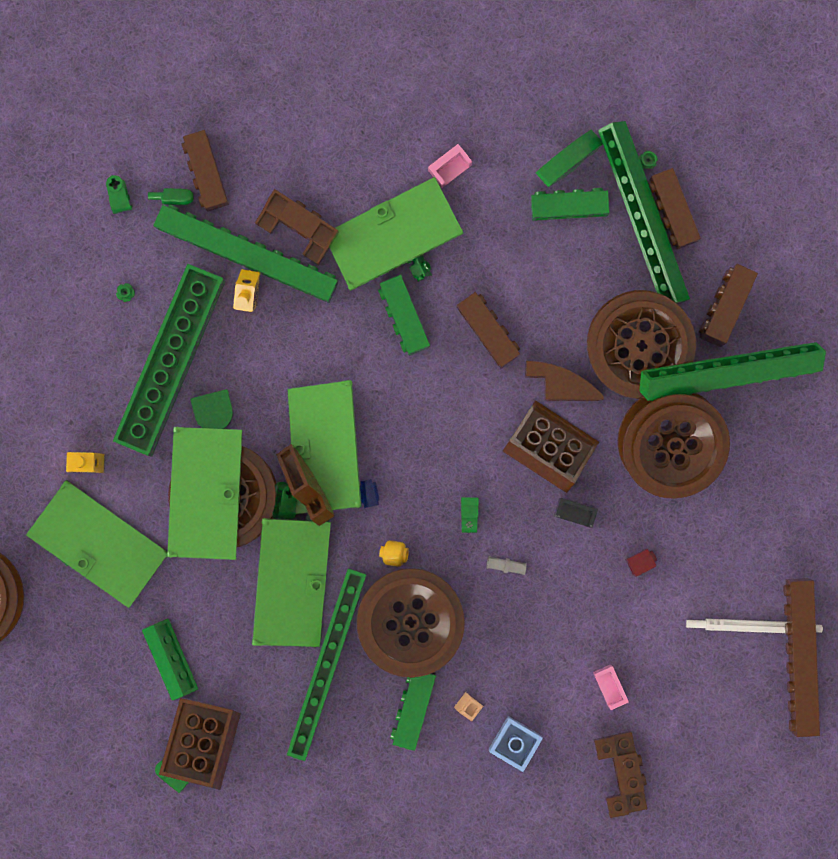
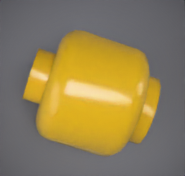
(394, 553)

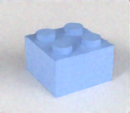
(515, 743)

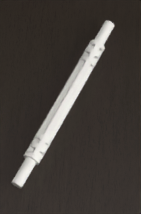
(741, 625)

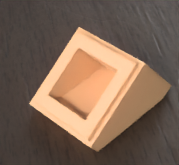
(468, 706)

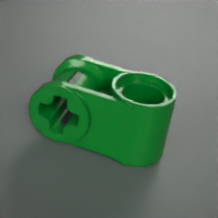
(118, 197)
(284, 503)

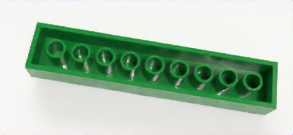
(169, 360)

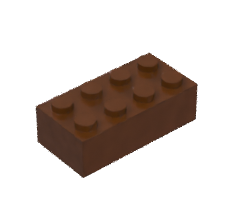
(728, 306)

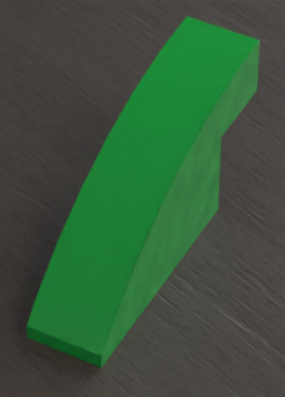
(569, 158)

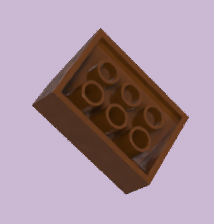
(551, 446)
(200, 743)

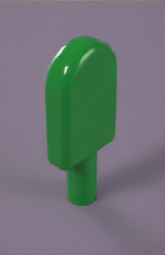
(173, 196)

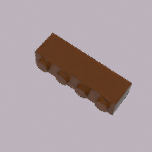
(205, 169)
(674, 209)
(488, 330)

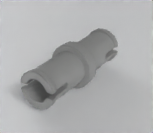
(506, 565)

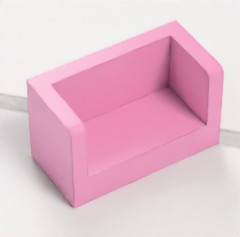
(450, 165)
(610, 687)

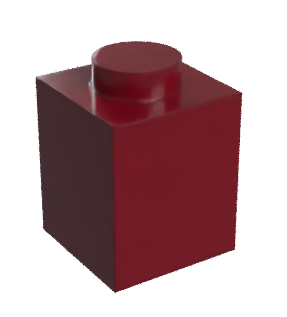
(641, 562)

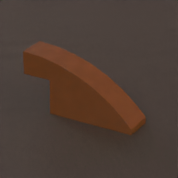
(561, 383)
(304, 485)

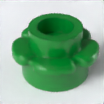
(648, 155)
(120, 292)

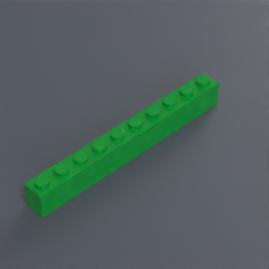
(643, 212)
(245, 253)
(732, 371)
(326, 664)

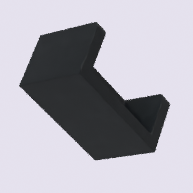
(575, 512)

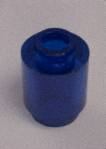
(369, 493)

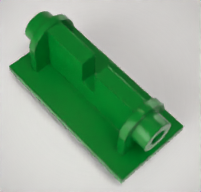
(421, 268)

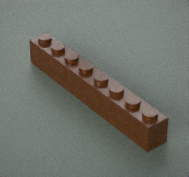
(802, 657)

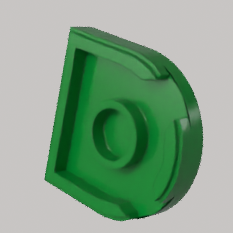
(213, 410)

